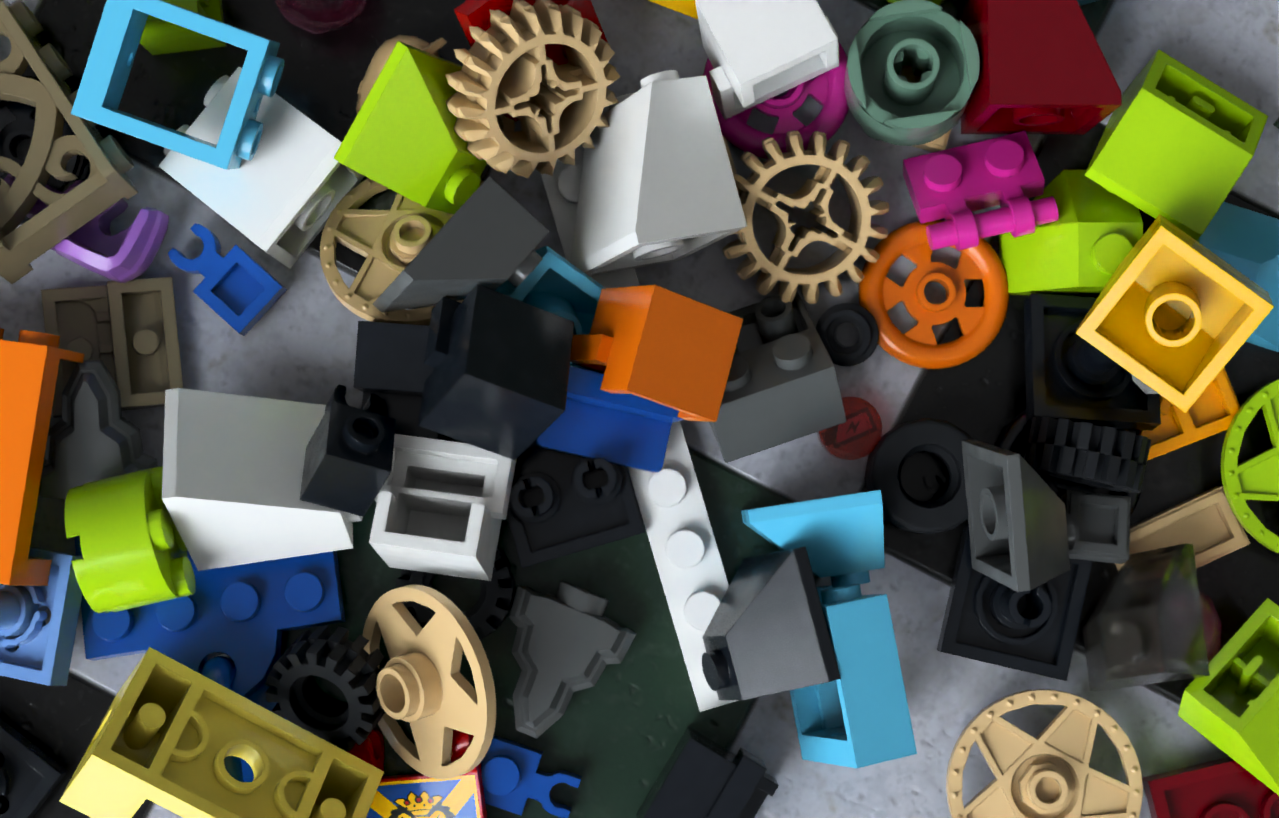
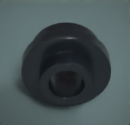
(868, 333)

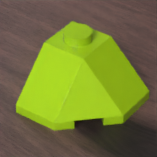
(1077, 250)

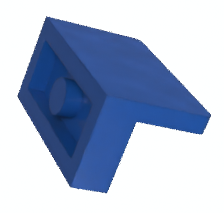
(610, 425)

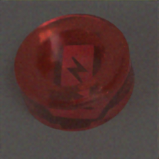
(857, 435)

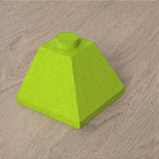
(408, 134)

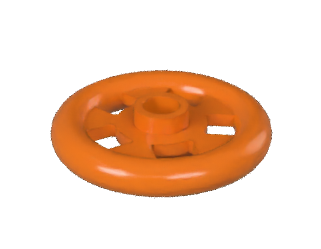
(919, 345)

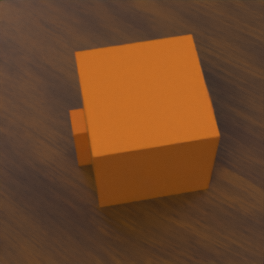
(661, 349)

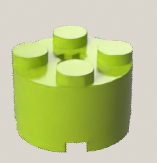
(127, 543)

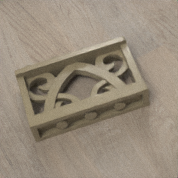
(49, 151)

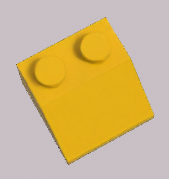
(1174, 313)

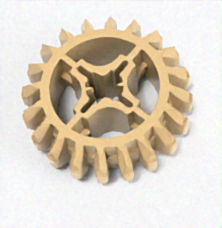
(514, 76)
(818, 191)

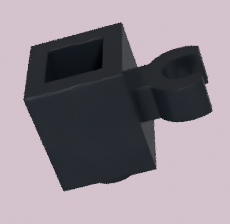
(348, 455)

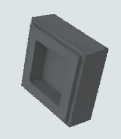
(1099, 525)

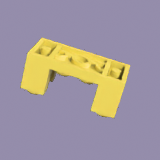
(170, 744)

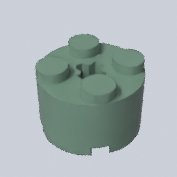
(935, 48)

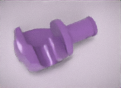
(115, 256)

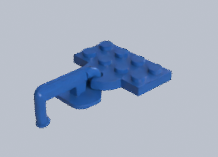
(231, 613)

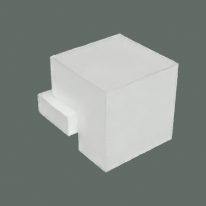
(763, 48)
(442, 507)

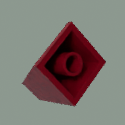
(1036, 69)

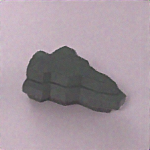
(91, 436)
(561, 650)

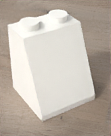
(655, 179)
(287, 186)
(238, 479)

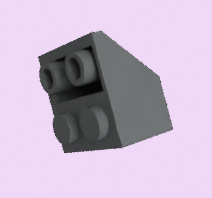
(777, 382)

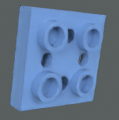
(43, 648)

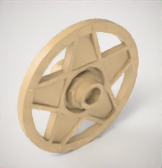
(387, 242)
(426, 684)
(1044, 773)

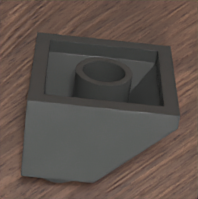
(480, 244)
(1014, 519)

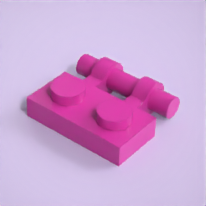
(975, 178)

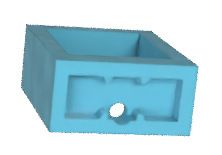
(113, 59)
(866, 711)

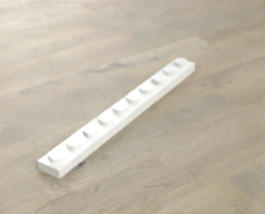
(667, 499)

